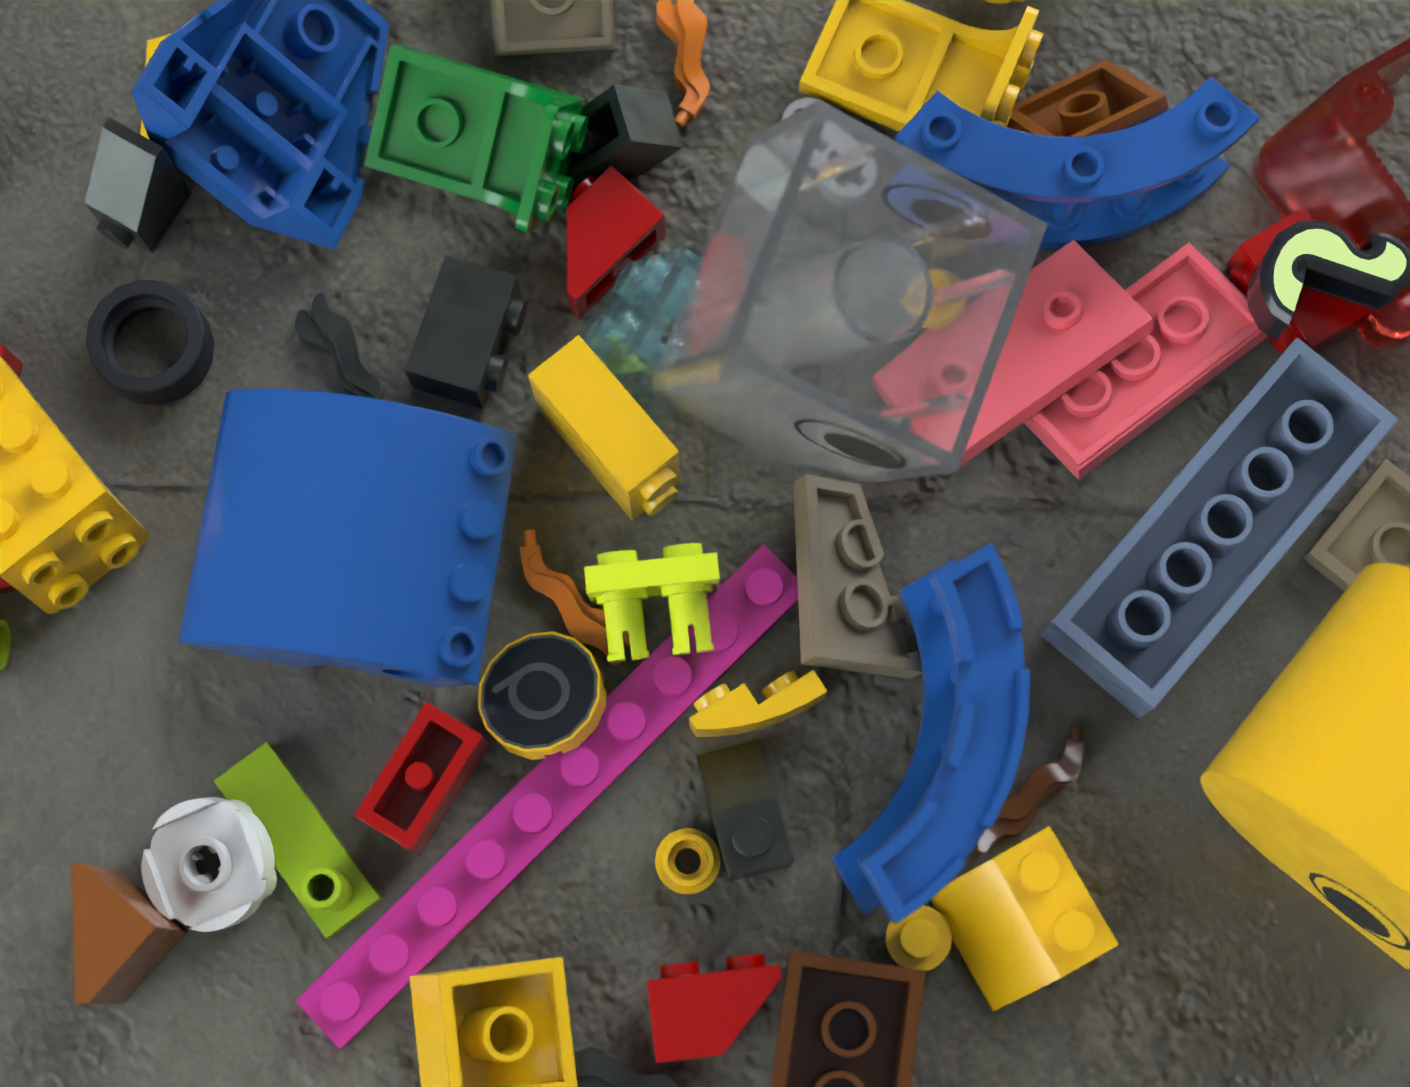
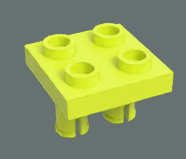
(681, 576)

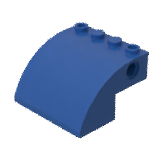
(350, 536)

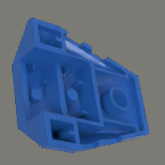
(270, 108)

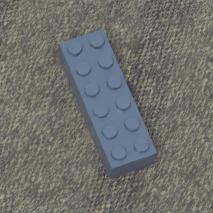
(1219, 528)

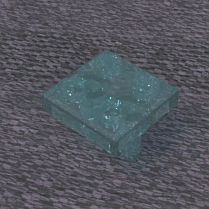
(645, 305)

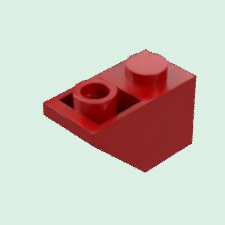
(706, 1012)

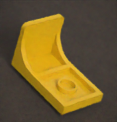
(894, 56)
(55, 513)

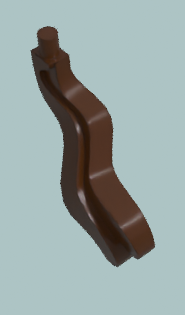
(1043, 780)

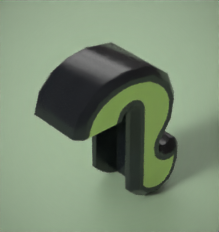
(1326, 261)

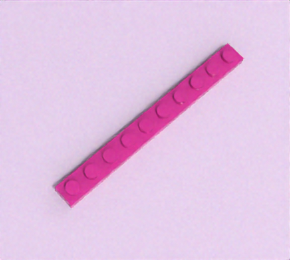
(545, 805)

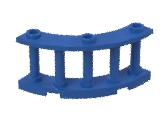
(1093, 184)
(965, 741)

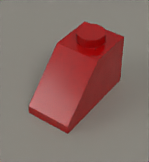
(605, 231)

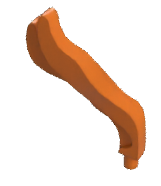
(687, 29)
(581, 619)

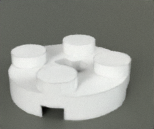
(244, 855)

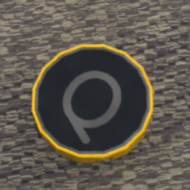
(542, 695)

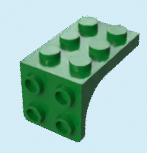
(477, 134)

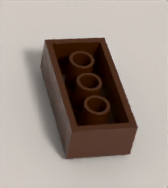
(846, 1023)

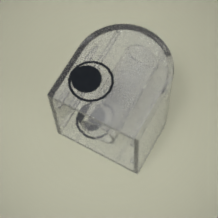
(847, 303)

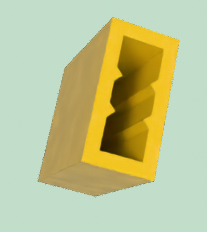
(607, 429)

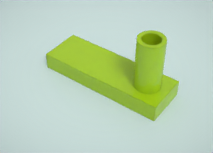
(303, 842)

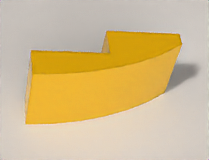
(737, 712)

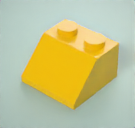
(1023, 920)
(494, 1026)

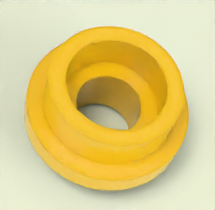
(687, 840)

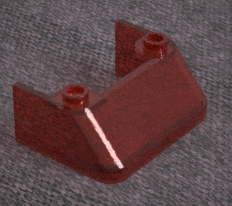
(1338, 177)

